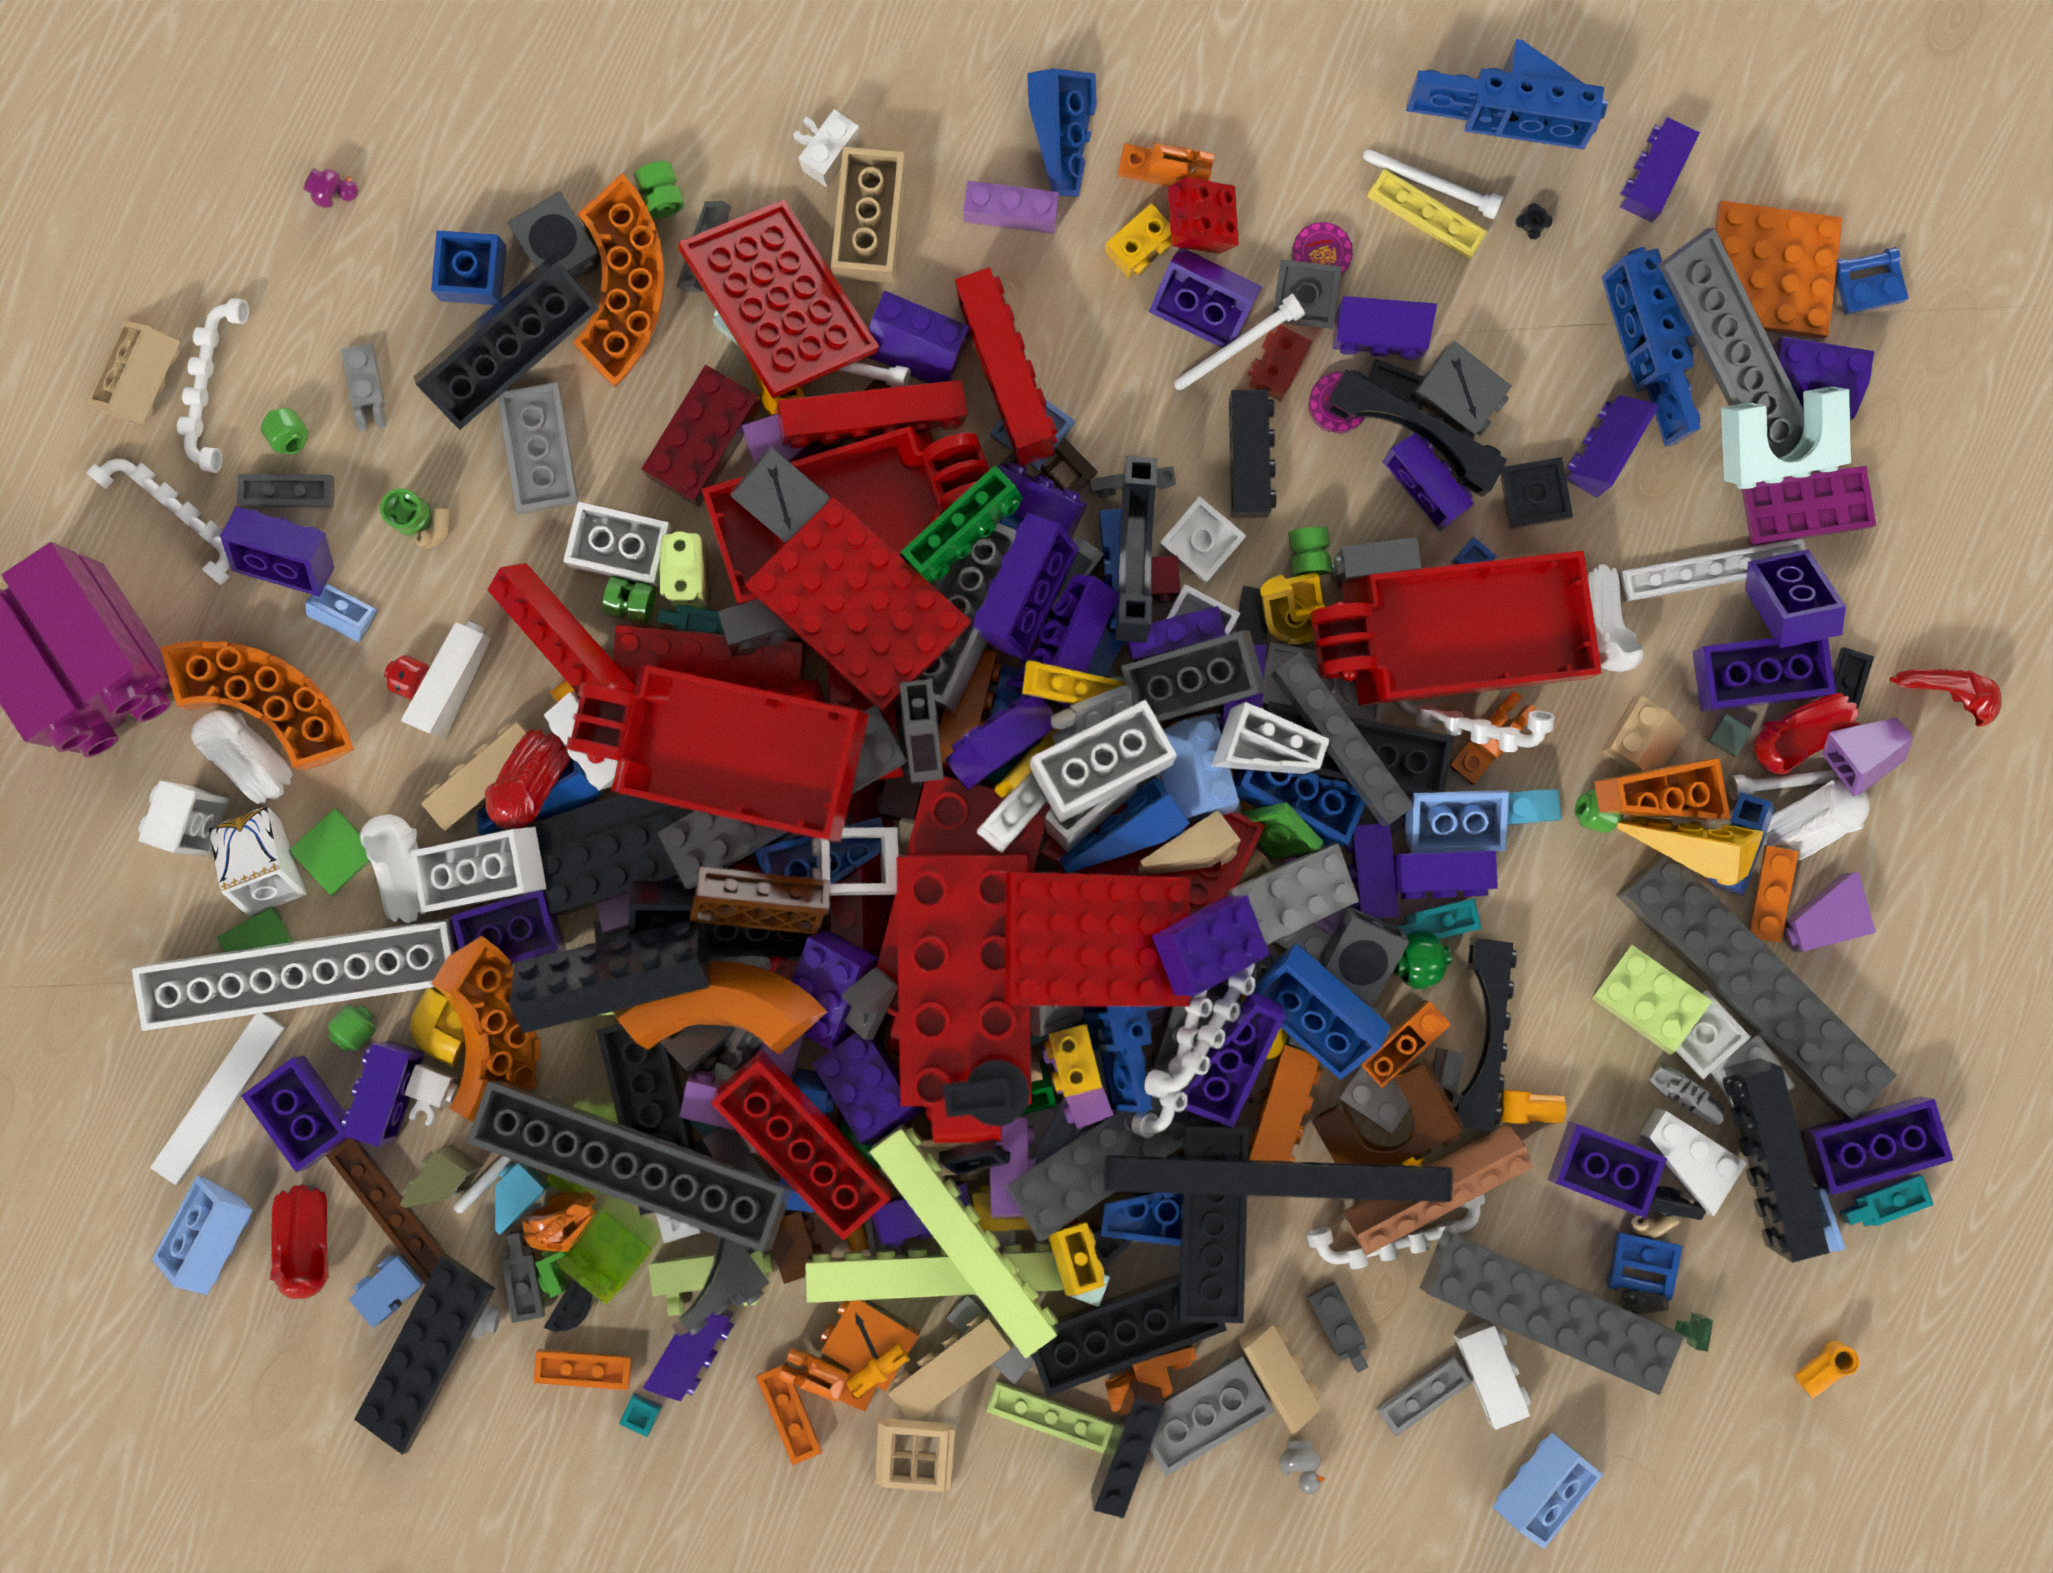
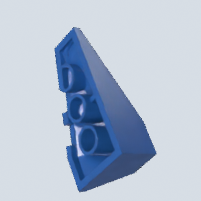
(1061, 114)

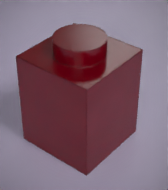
(1165, 578)

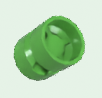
(658, 186)
(405, 511)
(1309, 549)
(640, 600)

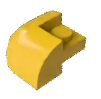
(1289, 605)
(438, 1028)

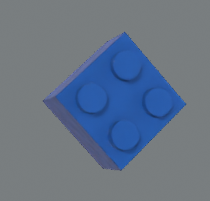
(468, 267)

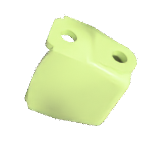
(685, 569)

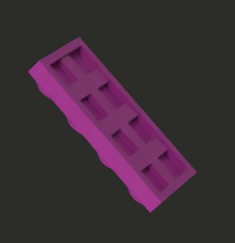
(1809, 506)

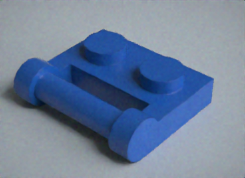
(1874, 290)
(1645, 1255)

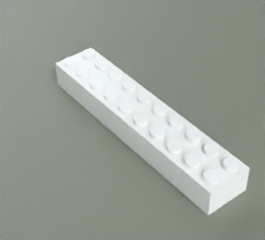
(292, 974)

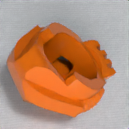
(561, 1222)

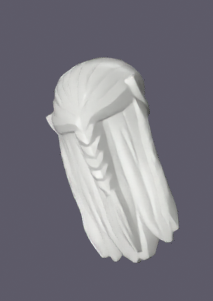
(1615, 642)
(241, 755)
(1818, 819)
(388, 848)

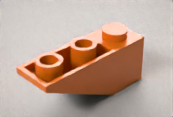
(1406, 1042)

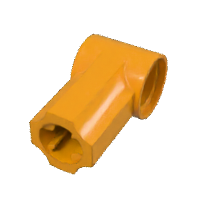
(1524, 1107)
(1823, 1371)

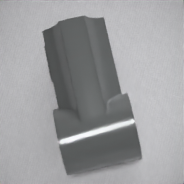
(1447, 1069)

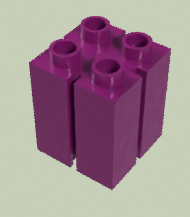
(74, 654)

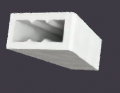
(447, 680)

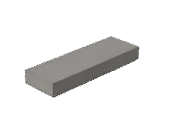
(1012, 1363)
(1424, 1395)

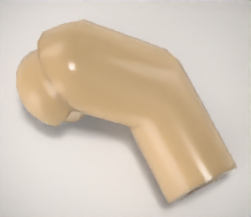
(437, 533)
(1652, 1227)

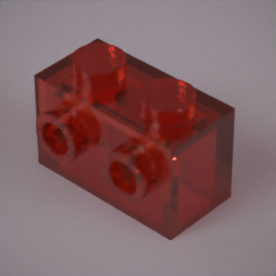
(1280, 362)

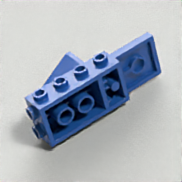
(1527, 88)
(1666, 337)
(1121, 1054)

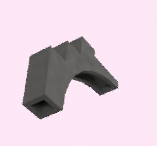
(733, 1271)

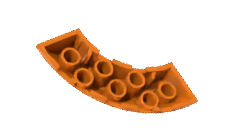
(630, 280)
(264, 687)
(479, 988)
(736, 997)

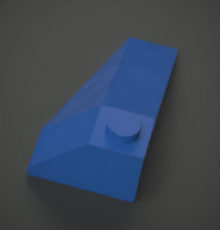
(568, 793)
(1146, 821)
(796, 857)
(1144, 1218)

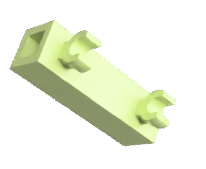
(689, 1274)

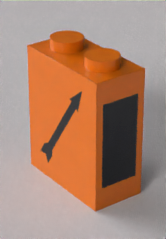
(864, 1334)

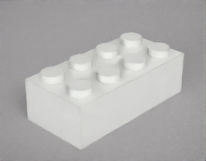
(1102, 761)
(478, 869)

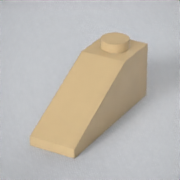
(1196, 848)

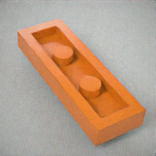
(1773, 893)
(582, 1369)
(789, 1416)

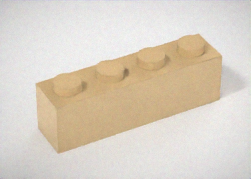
(465, 790)
(950, 1367)

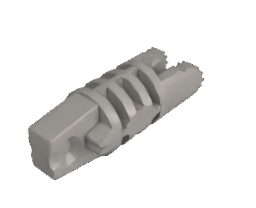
(1688, 1094)

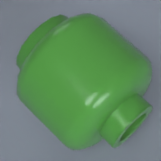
(284, 431)
(1590, 817)
(352, 1027)

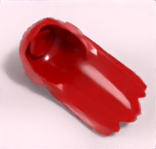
(1976, 692)
(1802, 732)
(526, 779)
(299, 1242)

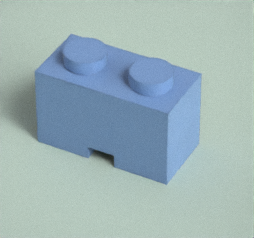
(378, 1296)

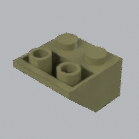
(443, 1176)

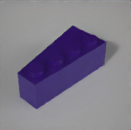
(1074, 630)
(1237, 1062)

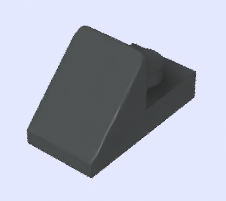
(869, 1002)

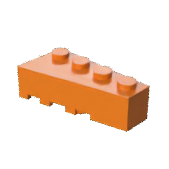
(971, 709)
(1677, 792)
(1284, 1108)

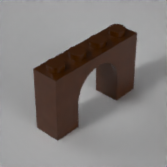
(1434, 1124)

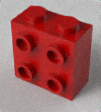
(1203, 215)

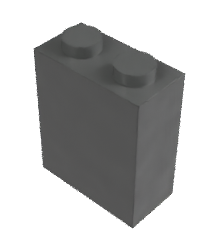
(1373, 558)

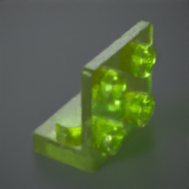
(605, 1258)

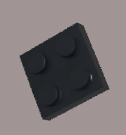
(1536, 493)

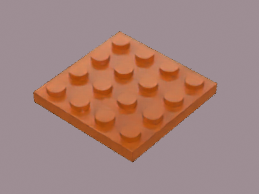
(1783, 264)

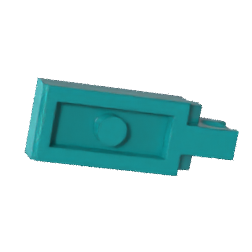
(691, 618)
(1445, 919)
(1889, 1202)

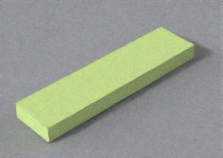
(1050, 1416)

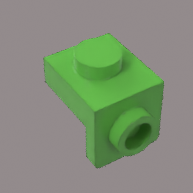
(551, 1276)

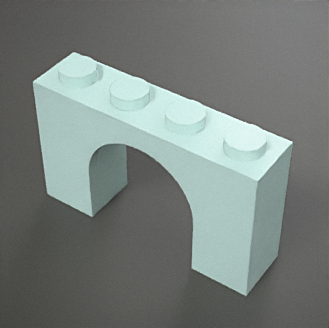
(1821, 447)

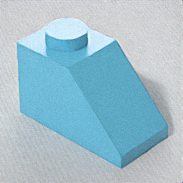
(1533, 807)
(516, 1194)

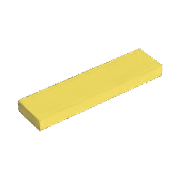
(1427, 213)

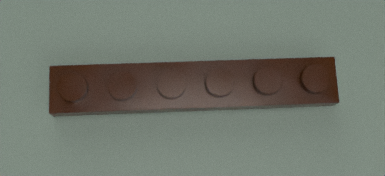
(383, 1203)

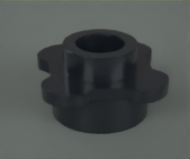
(1538, 213)

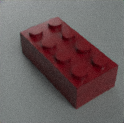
(701, 435)

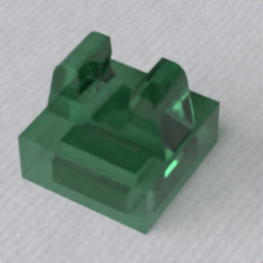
(1697, 1331)

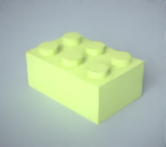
(1651, 1000)

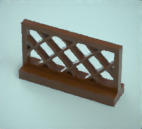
(753, 890)

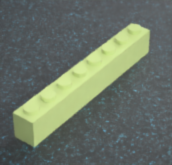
(964, 1240)
(915, 1274)

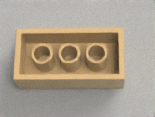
(868, 214)

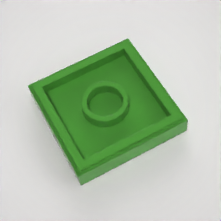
(1284, 831)
(332, 851)
(255, 932)

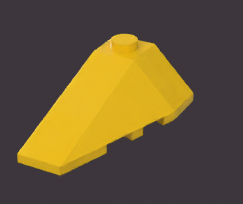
(1714, 853)

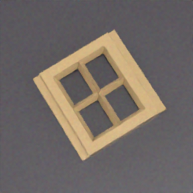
(886, 1453)

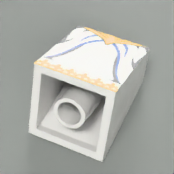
(255, 862)

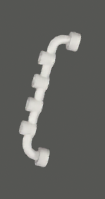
(202, 368)
(166, 496)
(1481, 729)
(1195, 1062)
(1147, 1123)
(1416, 1240)

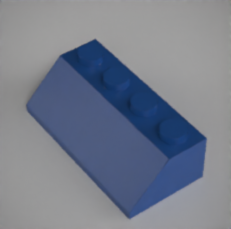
(1322, 1012)

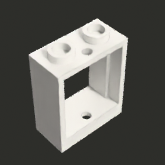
(889, 852)

